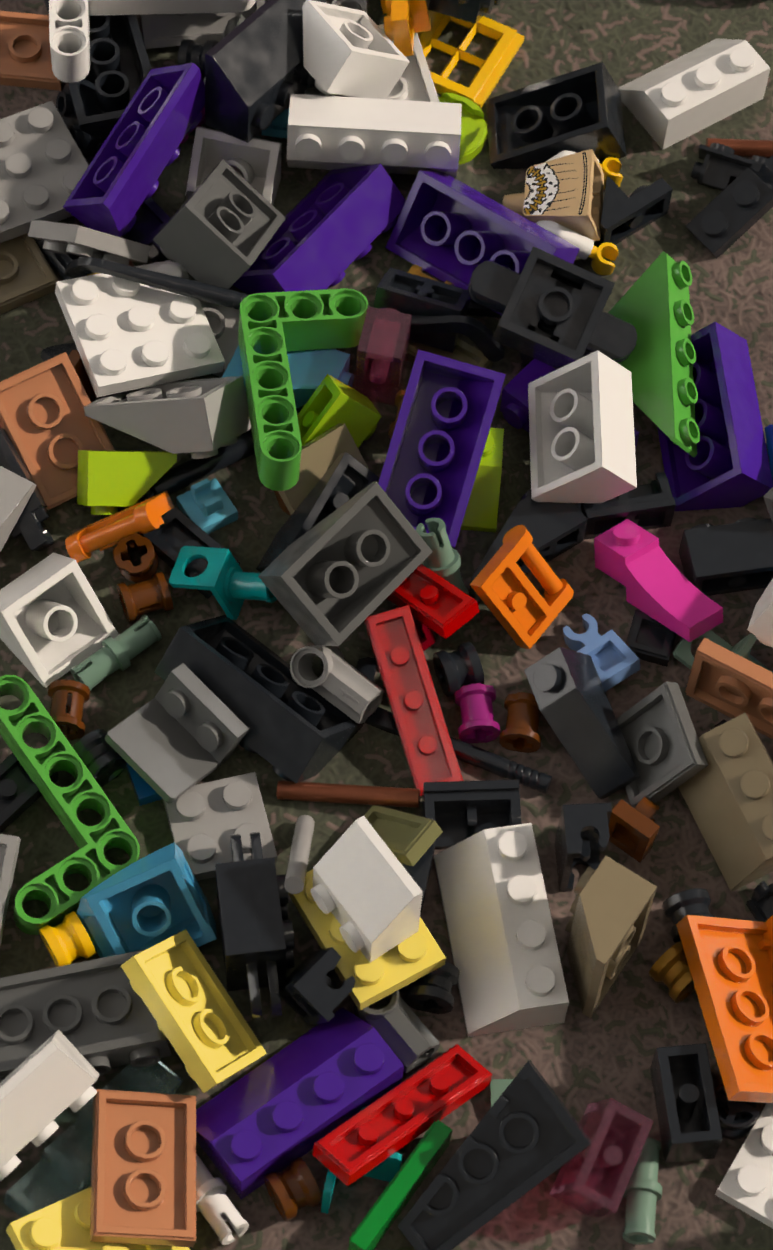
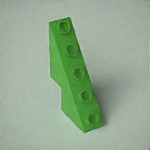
(664, 349)

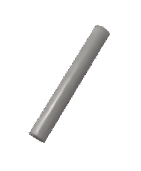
(299, 854)

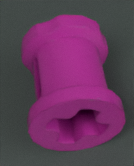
(477, 713)

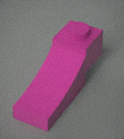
(654, 582)

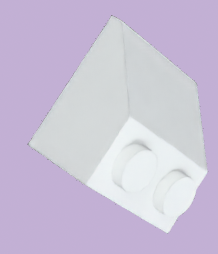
(349, 52)
(52, 618)
(367, 892)

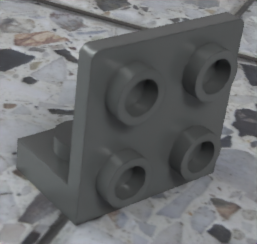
(178, 735)

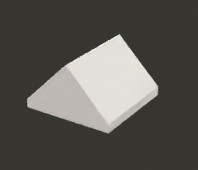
(255, 161)

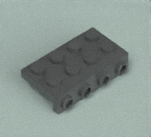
(89, 1006)

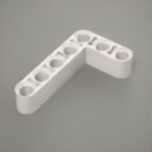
(70, 25)

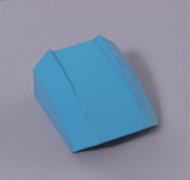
(147, 905)

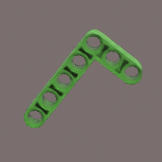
(267, 330)
(66, 804)

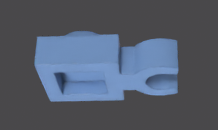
(610, 655)

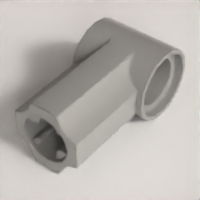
(339, 682)

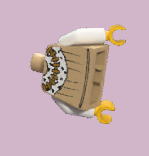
(568, 201)

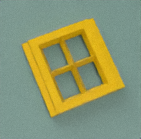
(490, 69)

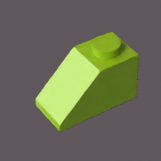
(335, 404)
(118, 477)
(484, 498)

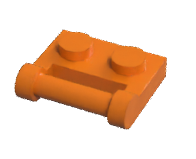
(106, 532)
(513, 596)

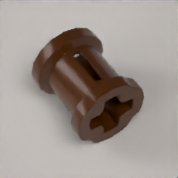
(123, 558)
(144, 597)
(58, 692)
(521, 724)

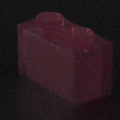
(382, 354)
(600, 1173)

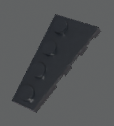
(502, 1159)

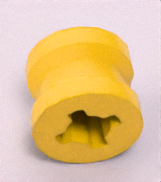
(67, 940)

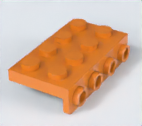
(735, 992)

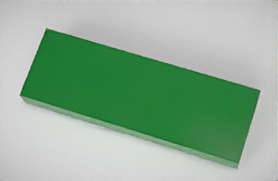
(401, 1188)

